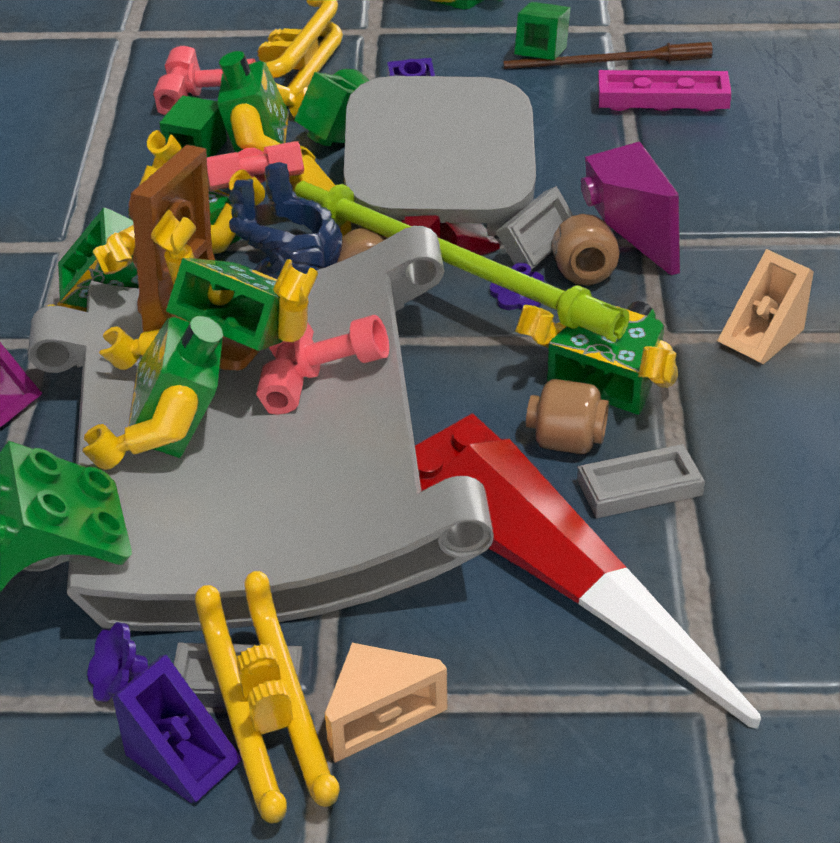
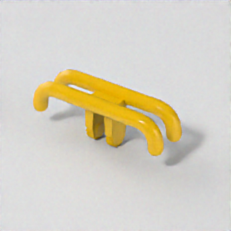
(299, 47)
(263, 697)

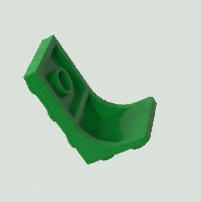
(56, 511)

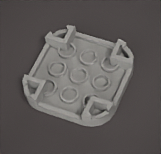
(441, 148)

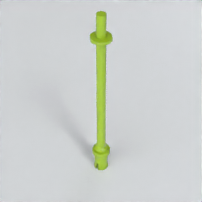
(573, 306)

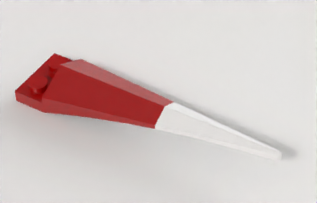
(553, 543)

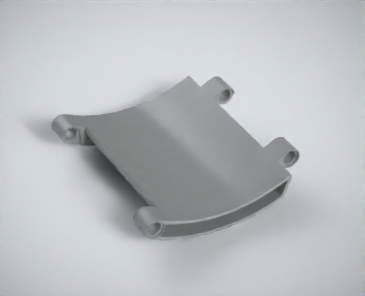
(305, 495)

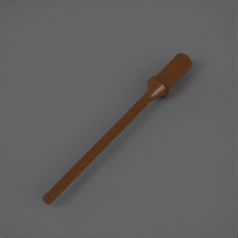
(667, 53)

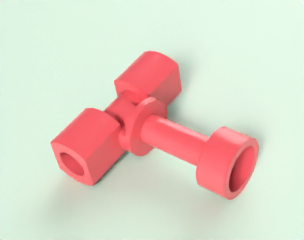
(183, 78)
(254, 161)
(283, 378)

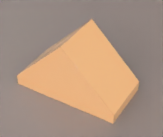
(770, 308)
(381, 696)

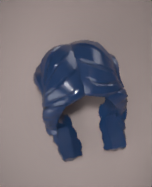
(306, 250)

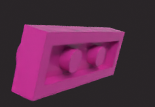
(663, 89)

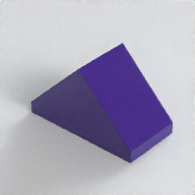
(172, 731)

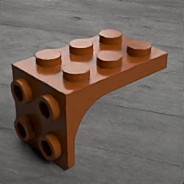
(184, 190)

